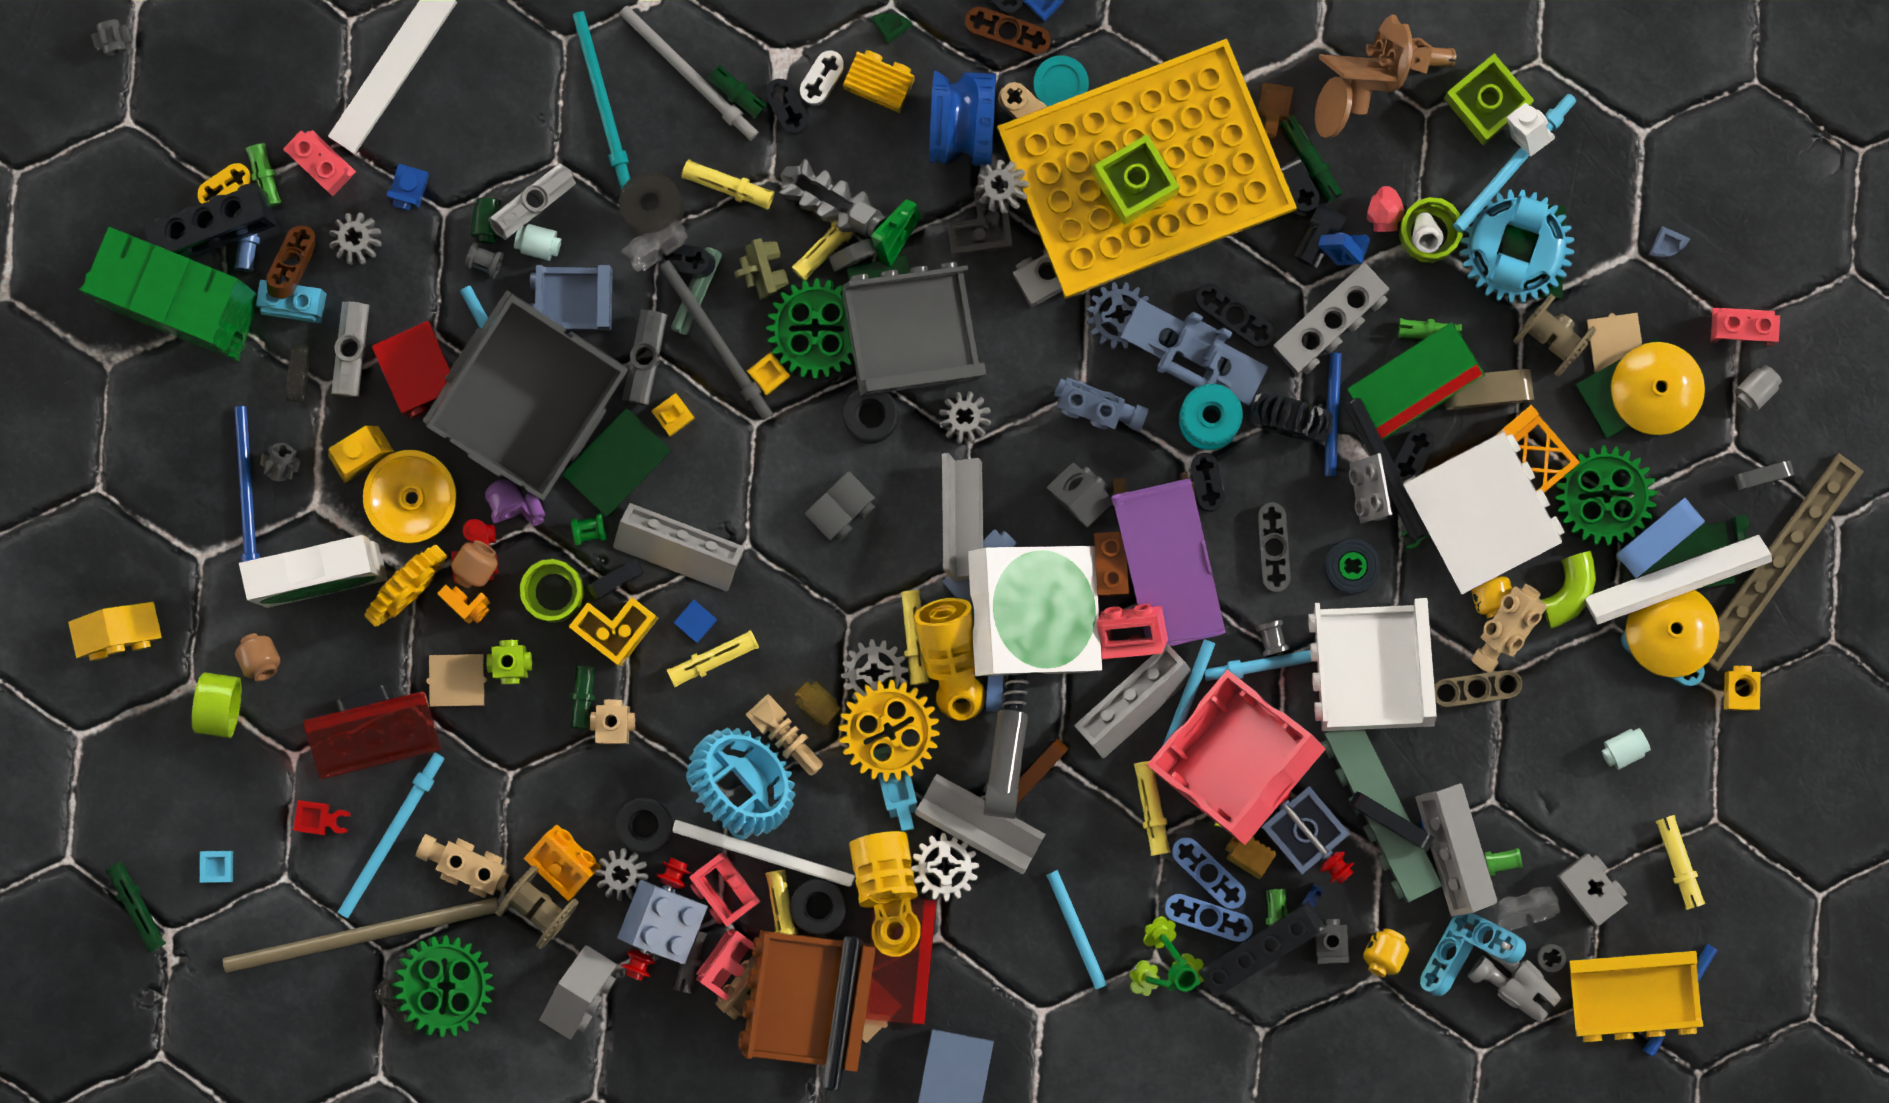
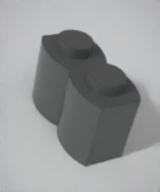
(841, 507)

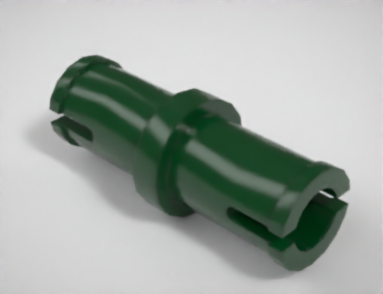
(737, 92)
(582, 697)

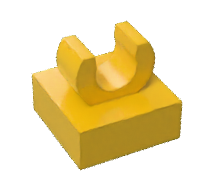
(673, 414)

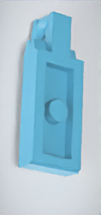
(898, 795)

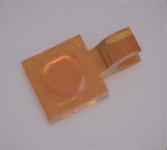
(1274, 104)

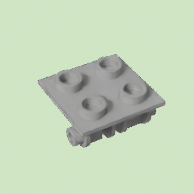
(1370, 489)

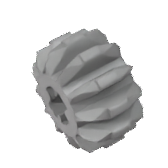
(995, 197)
(347, 247)
(964, 407)
(624, 864)

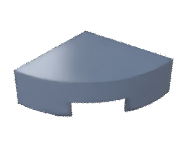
(1668, 243)

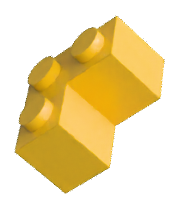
(114, 629)
(616, 637)

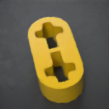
(223, 178)

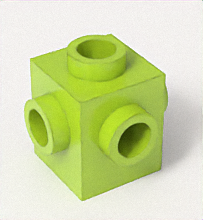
(521, 662)

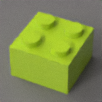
(1487, 98)
(1135, 179)

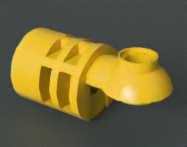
(947, 648)
(887, 885)

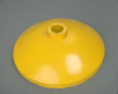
(1636, 392)
(392, 482)
(1668, 653)

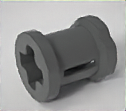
(484, 260)
(1272, 638)

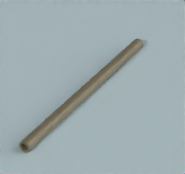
(360, 935)

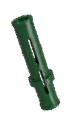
(1311, 159)
(118, 874)

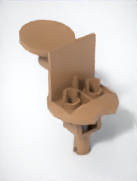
(1387, 70)

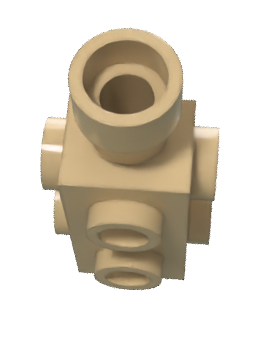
(1511, 626)
(470, 866)

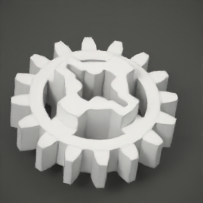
(945, 882)

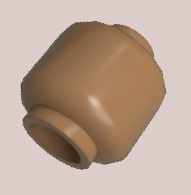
(474, 564)
(257, 657)

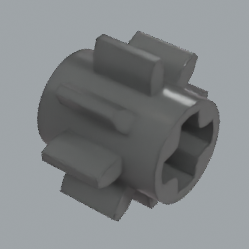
(111, 37)
(280, 462)

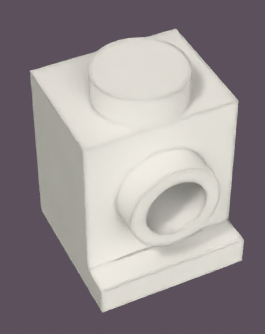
(1529, 129)

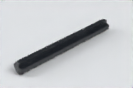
(1394, 482)
(842, 1013)

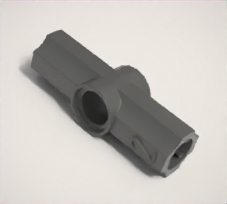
(648, 337)

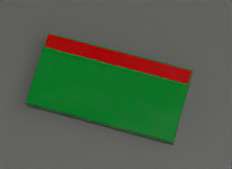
(1417, 380)

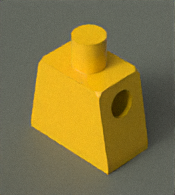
(359, 452)

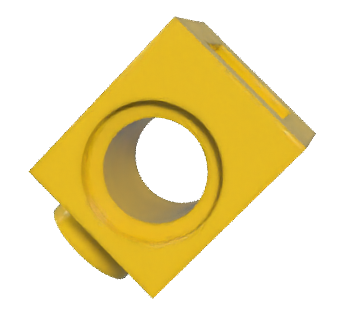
(1732, 700)

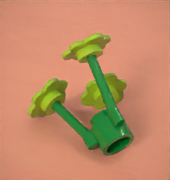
(1182, 974)

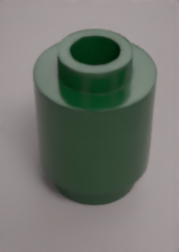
(481, 226)

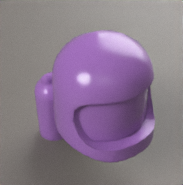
(508, 502)

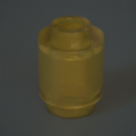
(817, 702)

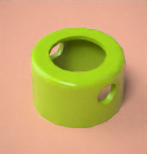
(1440, 209)
(533, 577)
(216, 704)

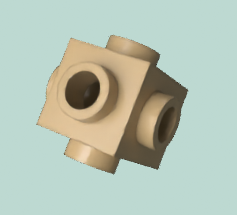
(620, 732)

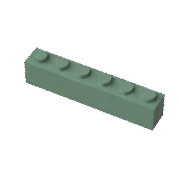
(1364, 773)

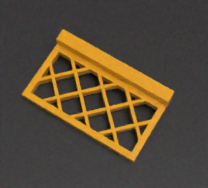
(1526, 423)

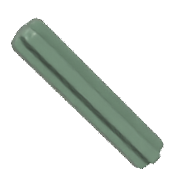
(698, 287)

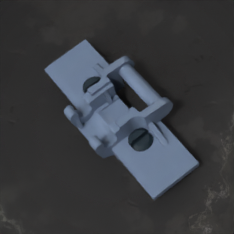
(1198, 342)

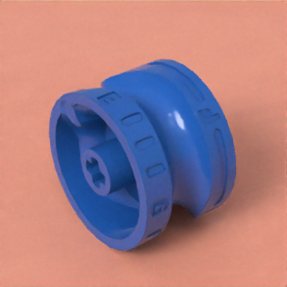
(962, 118)

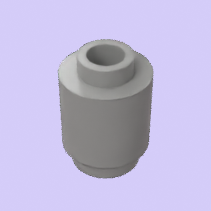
(1758, 388)

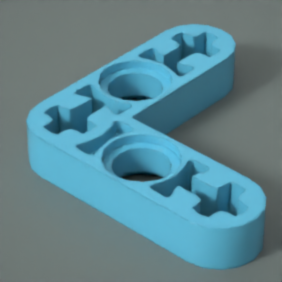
(1464, 941)

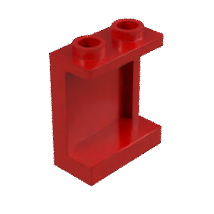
(413, 368)

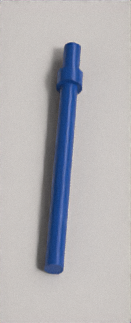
(245, 484)

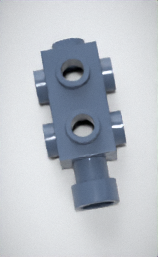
(1091, 406)

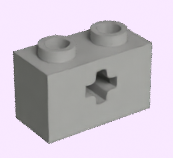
(1595, 907)

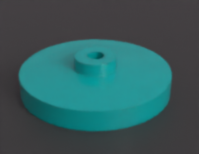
(1060, 80)

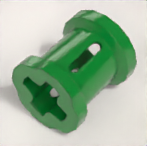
(597, 533)

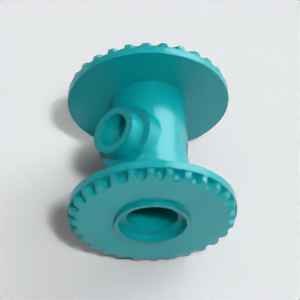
(1216, 399)

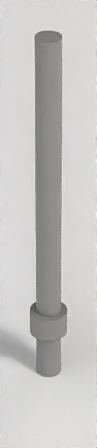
(731, 114)

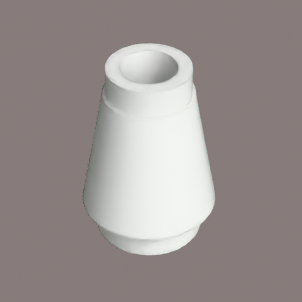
(1426, 233)

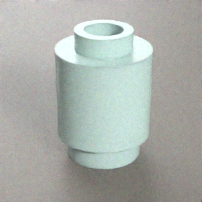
(537, 242)
(1625, 748)

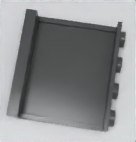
(911, 329)

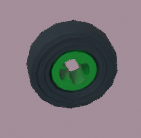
(1352, 550)

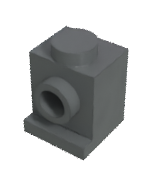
(1337, 954)

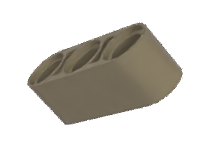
(1495, 389)
(1491, 688)

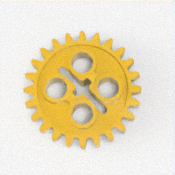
(405, 585)
(901, 756)

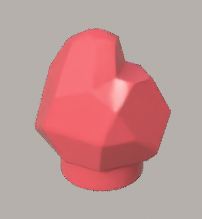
(1385, 210)

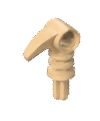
(768, 716)

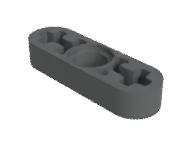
(1265, 524)

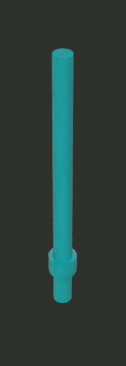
(618, 157)

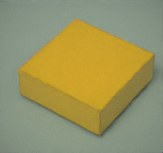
(768, 373)

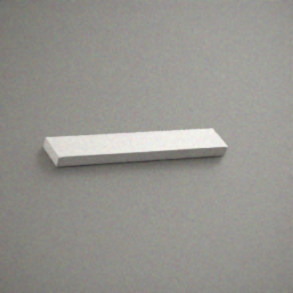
(390, 73)
(1678, 579)
(763, 853)

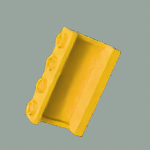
(1636, 995)

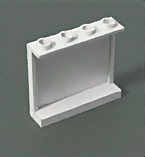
(1484, 511)
(1373, 667)

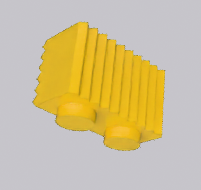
(879, 81)

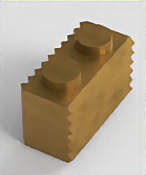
(1250, 857)

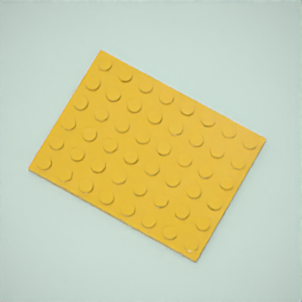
(1205, 134)

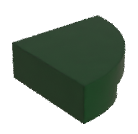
(891, 25)
(1739, 527)

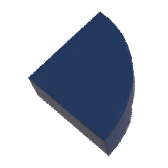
(1312, 895)

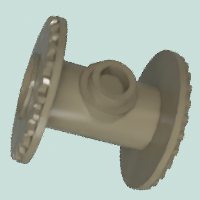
(1557, 333)
(536, 907)

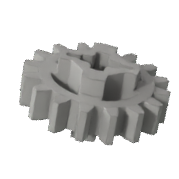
(873, 659)

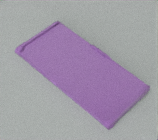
(1170, 559)

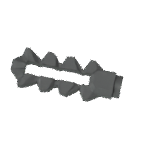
(861, 215)

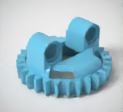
(1507, 273)
(756, 771)

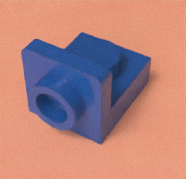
(407, 187)
(1344, 248)

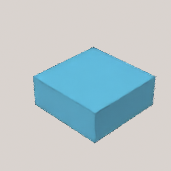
(216, 866)

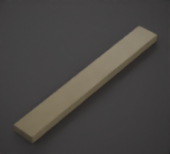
(1785, 554)

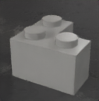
(579, 993)

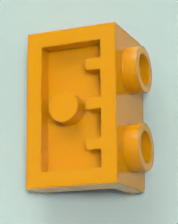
(459, 603)
(562, 862)

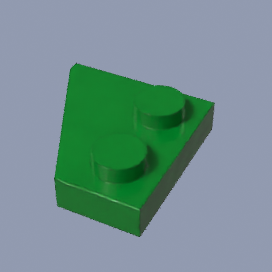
(895, 231)

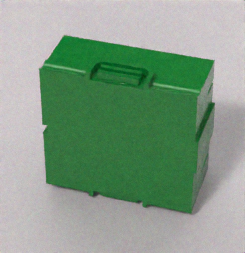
(172, 293)

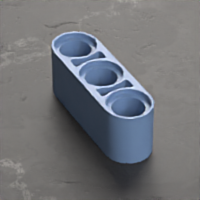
(1660, 537)

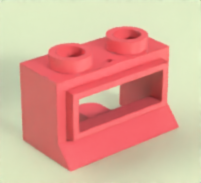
(327, 168)
(1745, 325)
(1126, 618)
(704, 889)
(723, 962)

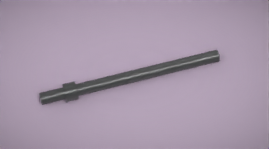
(750, 390)

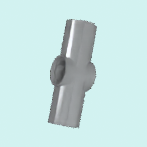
(519, 212)
(351, 329)

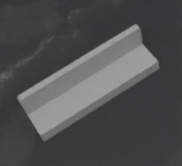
(961, 513)
(678, 547)
(1134, 701)
(963, 817)
(1456, 850)

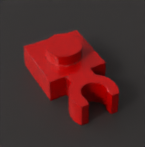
(315, 818)

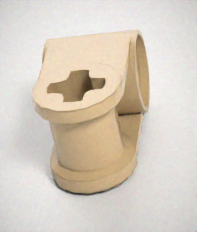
(1027, 105)

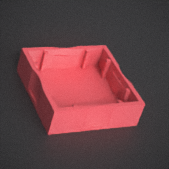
(1236, 757)

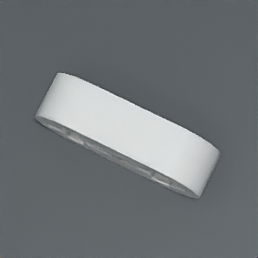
(815, 74)

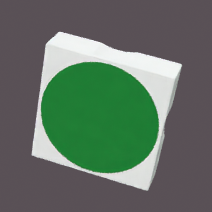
(313, 571)
(1034, 610)

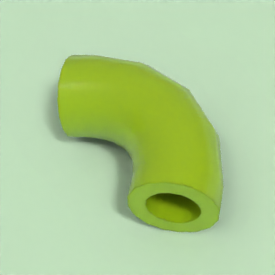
(1572, 596)

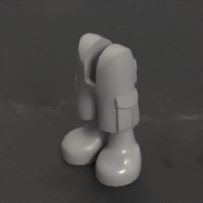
(1520, 988)

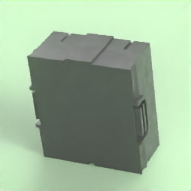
(524, 395)

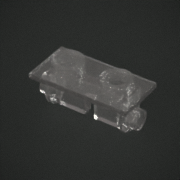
(644, 248)
(1539, 902)

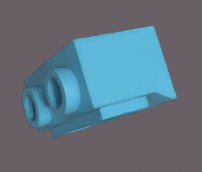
(303, 305)

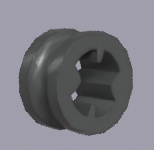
(1547, 949)

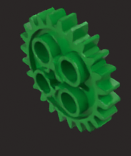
(815, 357)
(1608, 524)
(469, 988)

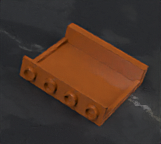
(796, 997)

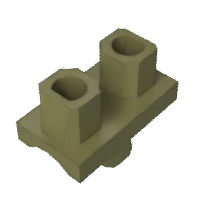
(757, 269)

